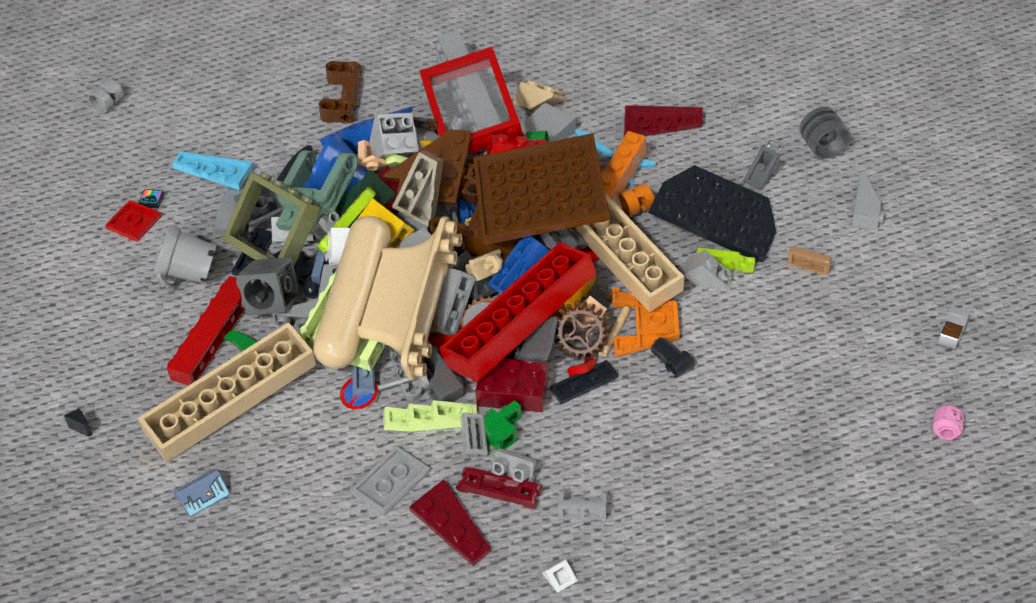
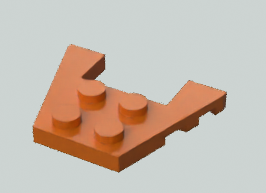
(649, 325)

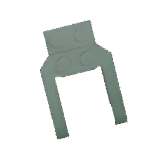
(327, 197)

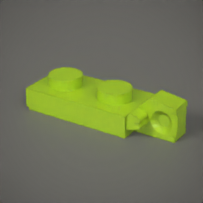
(731, 259)

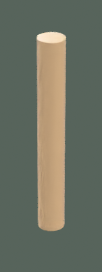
(615, 330)

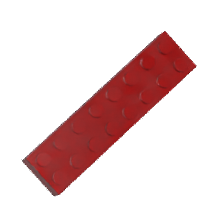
(517, 311)

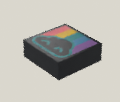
(151, 198)

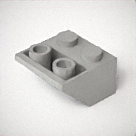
(393, 135)

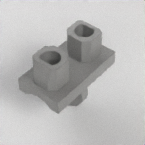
(514, 465)

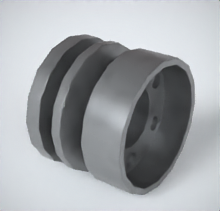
(825, 133)

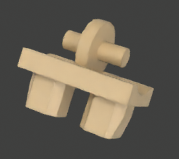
(485, 265)

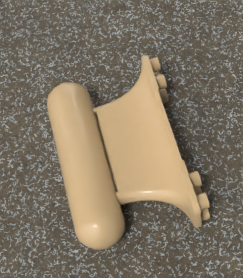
(385, 294)

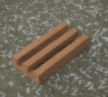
(809, 260)

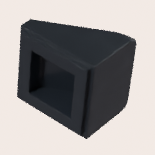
(78, 422)

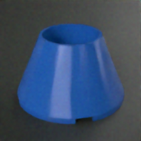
(326, 160)

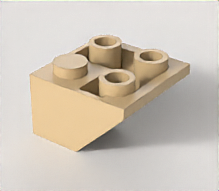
(533, 95)

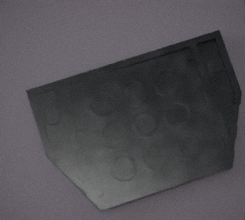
(717, 211)

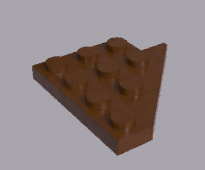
(454, 150)

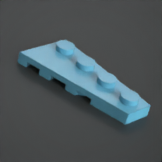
(213, 168)

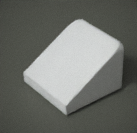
(560, 576)

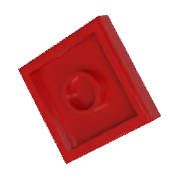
(133, 220)

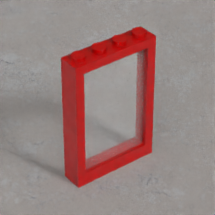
(471, 97)

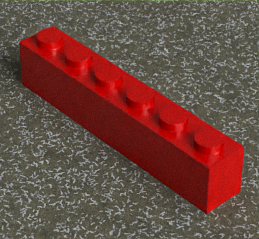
(207, 334)

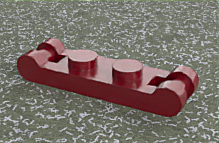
(499, 487)

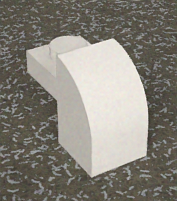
(336, 242)

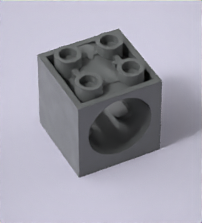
(279, 275)

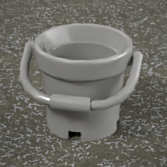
(183, 258)

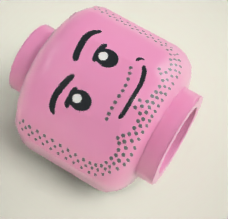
(948, 422)

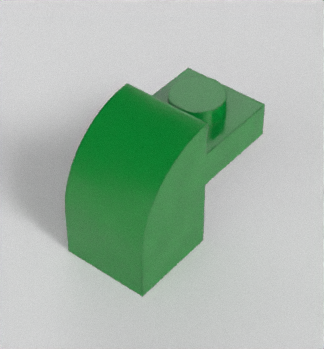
(499, 426)

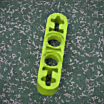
(350, 214)

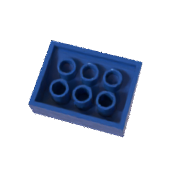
(359, 131)

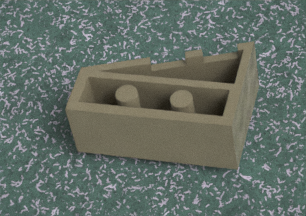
(421, 188)

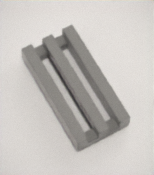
(465, 435)

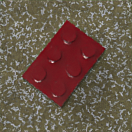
(514, 380)

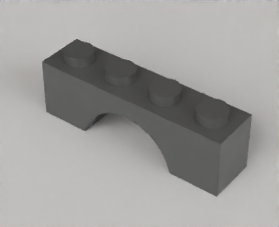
(444, 384)

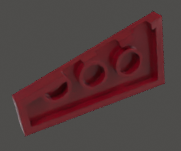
(661, 119)
(449, 520)

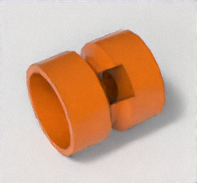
(636, 200)

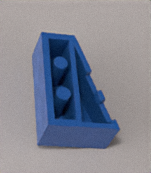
(522, 258)

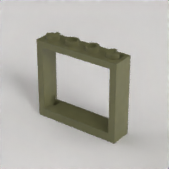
(245, 206)

